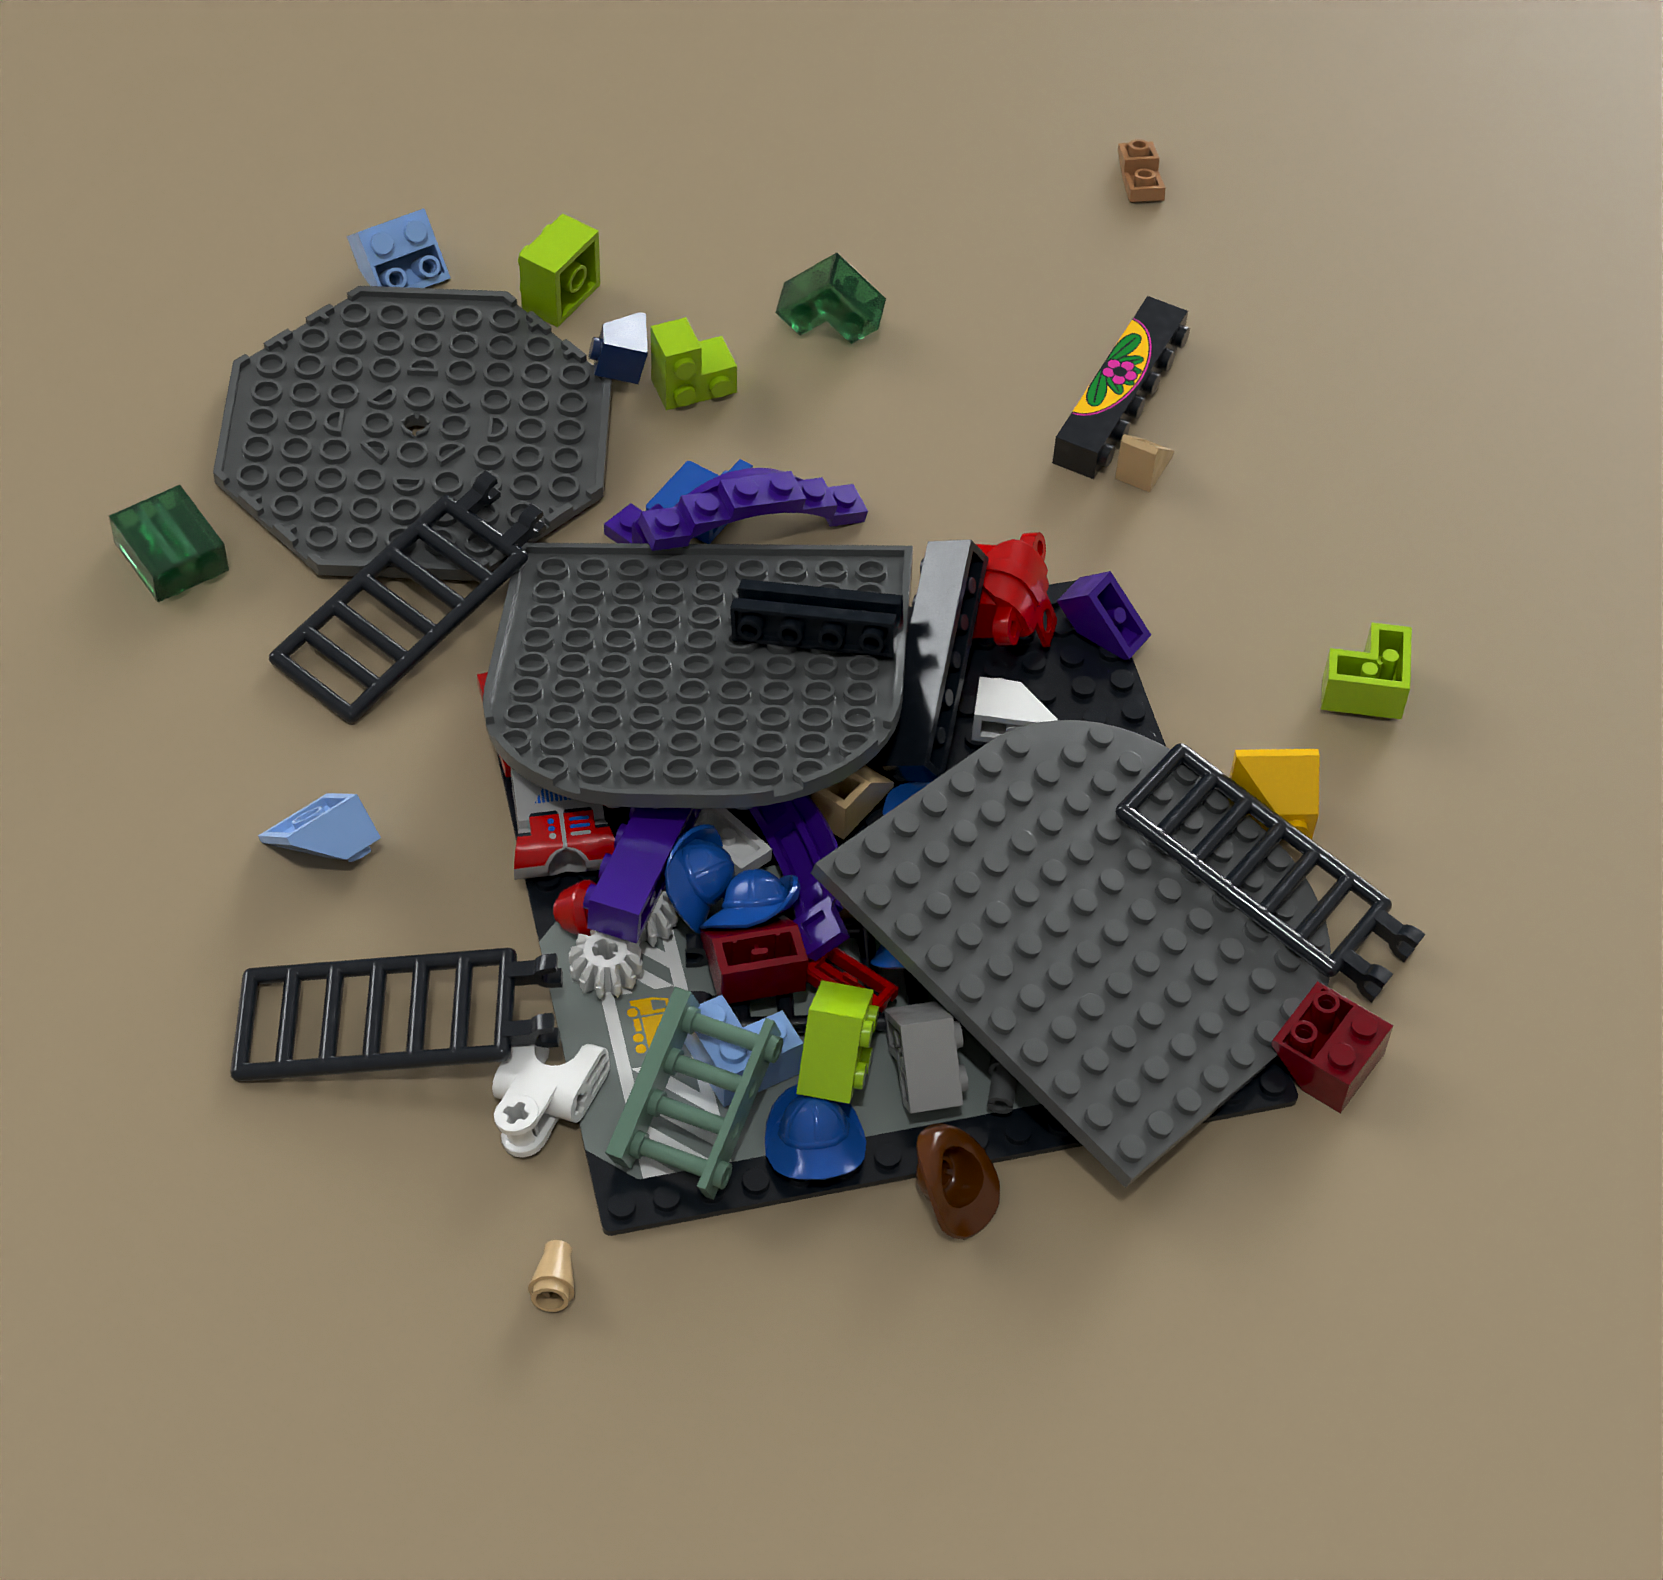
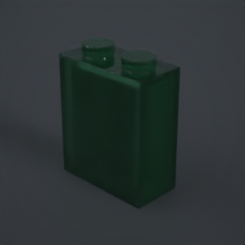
(169, 543)

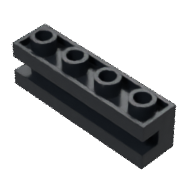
(817, 618)

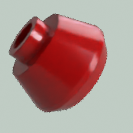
(569, 908)

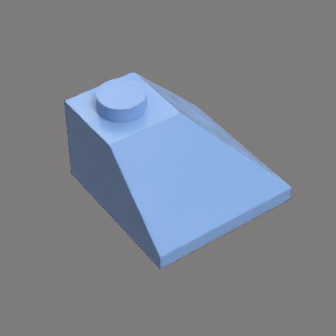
(328, 827)

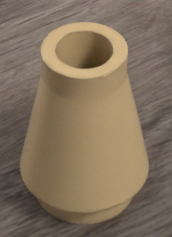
(553, 1278)

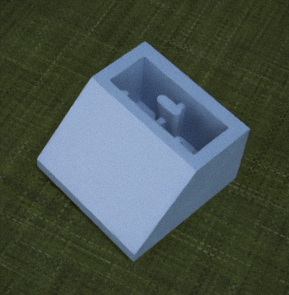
(400, 253)

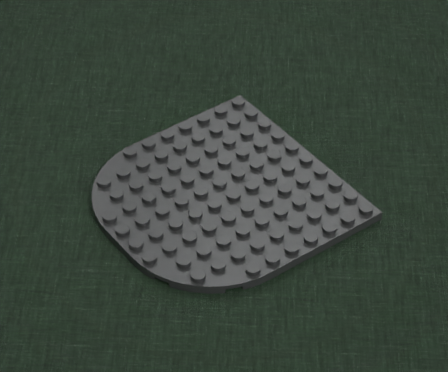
(630, 693)
(1076, 940)

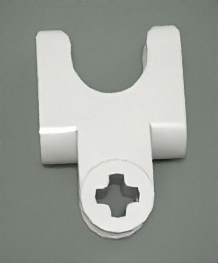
(540, 1094)

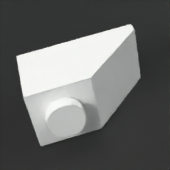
(1004, 707)

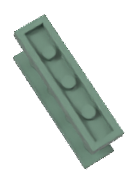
(667, 1059)

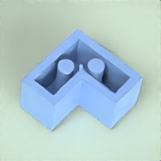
(734, 1057)

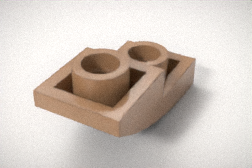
(1141, 171)

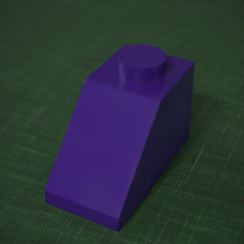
(1104, 614)

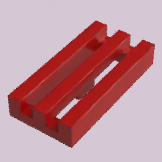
(821, 970)

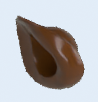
(957, 1180)

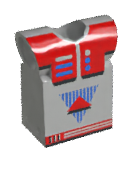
(556, 832)

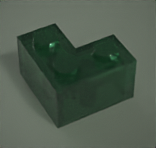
(832, 294)

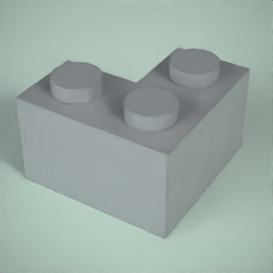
(925, 1048)

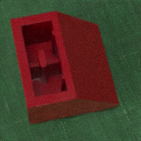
(756, 960)
(1331, 1045)

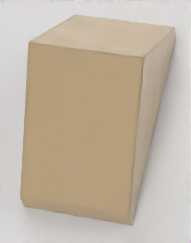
(1141, 462)

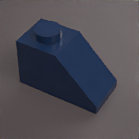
(621, 349)

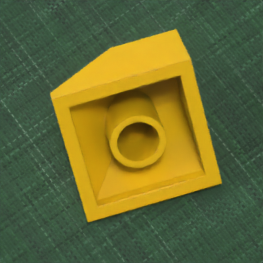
(1282, 781)

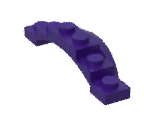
(747, 495)
(798, 841)

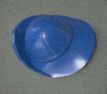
(697, 874)
(753, 899)
(813, 1137)

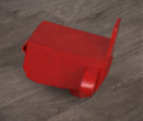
(1015, 592)

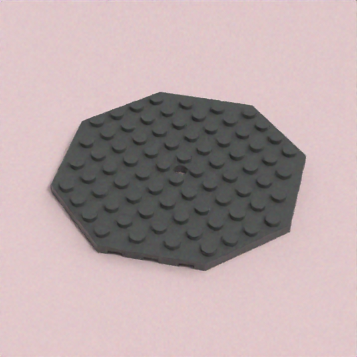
(325, 411)

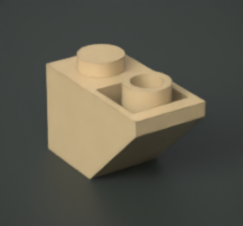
(852, 799)

